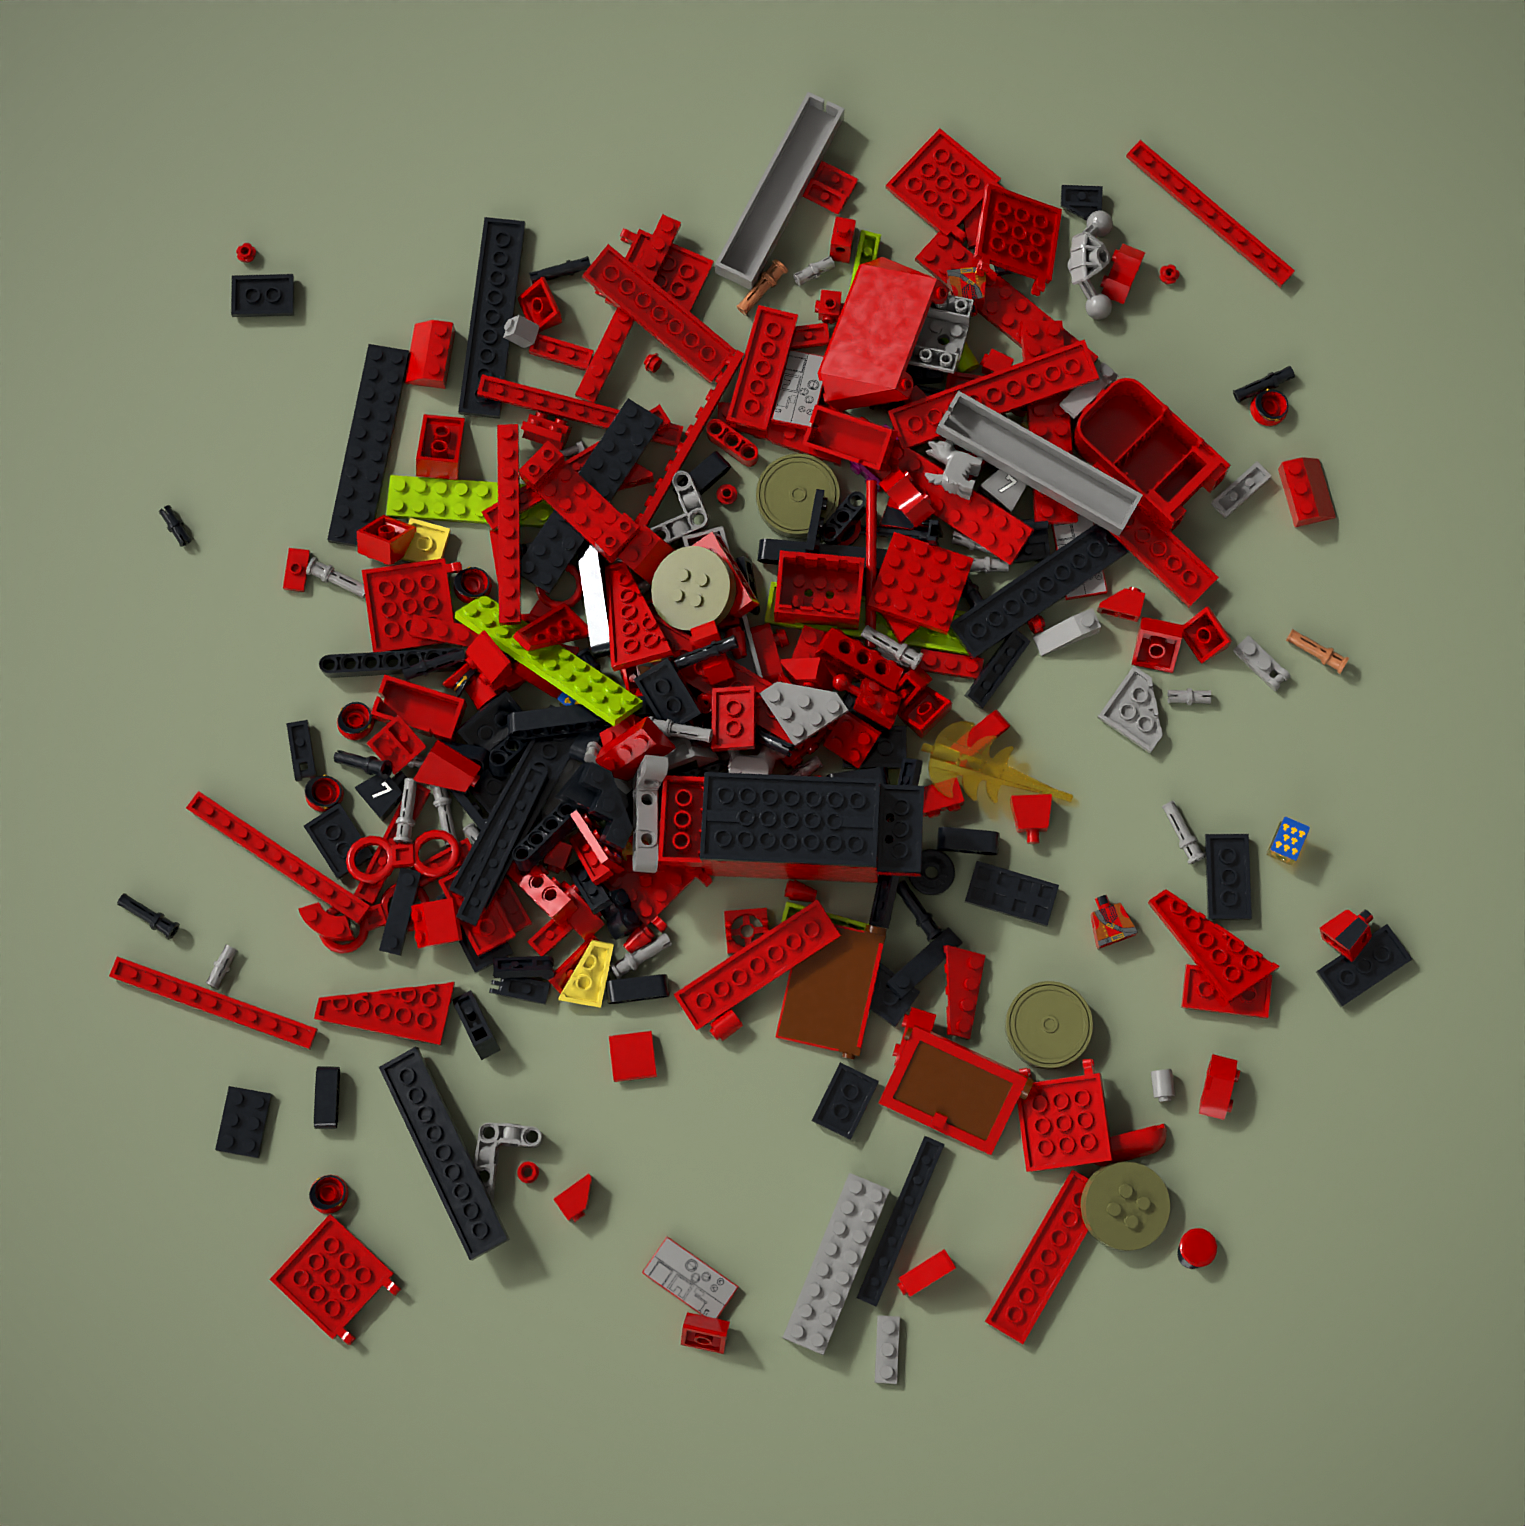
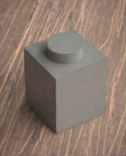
(521, 331)

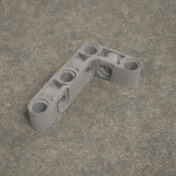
(692, 506)
(645, 817)
(488, 1149)

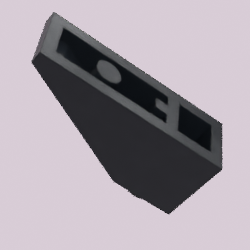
(476, 1025)

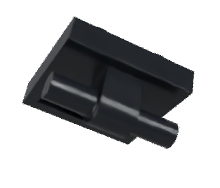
(1037, 545)

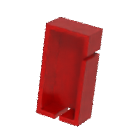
(850, 437)
(420, 708)

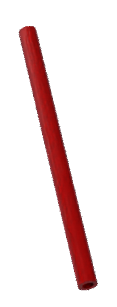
(871, 548)

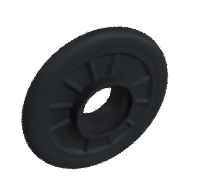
(945, 874)

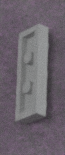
(1241, 490)
(887, 1349)

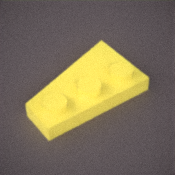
(590, 976)

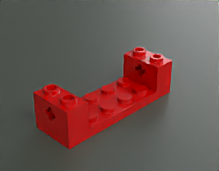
(578, 502)

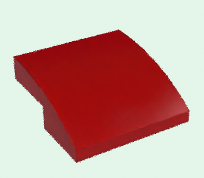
(830, 187)
(397, 744)
(632, 1056)

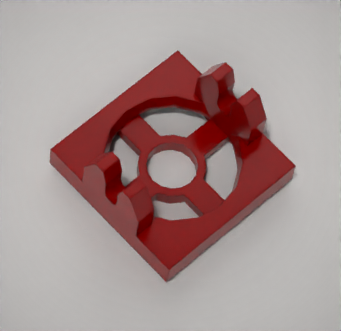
(732, 915)

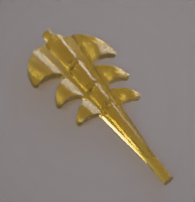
(953, 757)

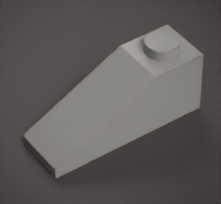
(1085, 394)
(1067, 632)

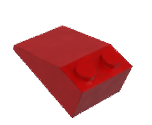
(440, 447)
(808, 645)

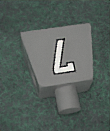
(1002, 489)

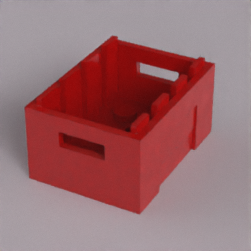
(821, 575)

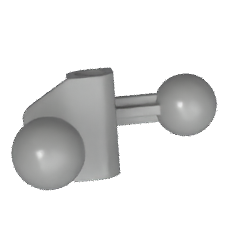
(1089, 258)

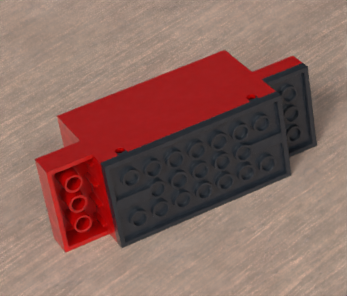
(791, 826)

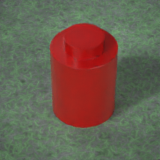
(725, 1025)

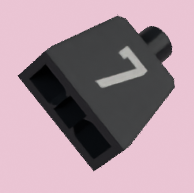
(382, 794)

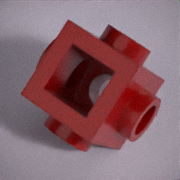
(829, 306)

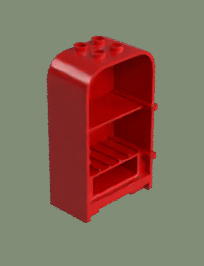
(1147, 449)

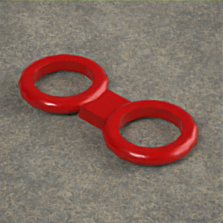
(546, 604)
(403, 856)
(374, 919)

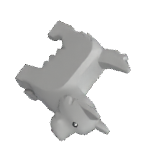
(958, 468)
(753, 764)

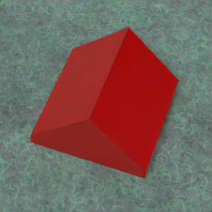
(540, 305)
(1205, 635)
(925, 711)
(705, 1333)

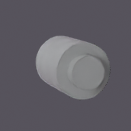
(1163, 1085)

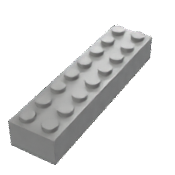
(836, 1264)

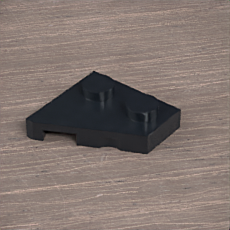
(1081, 199)

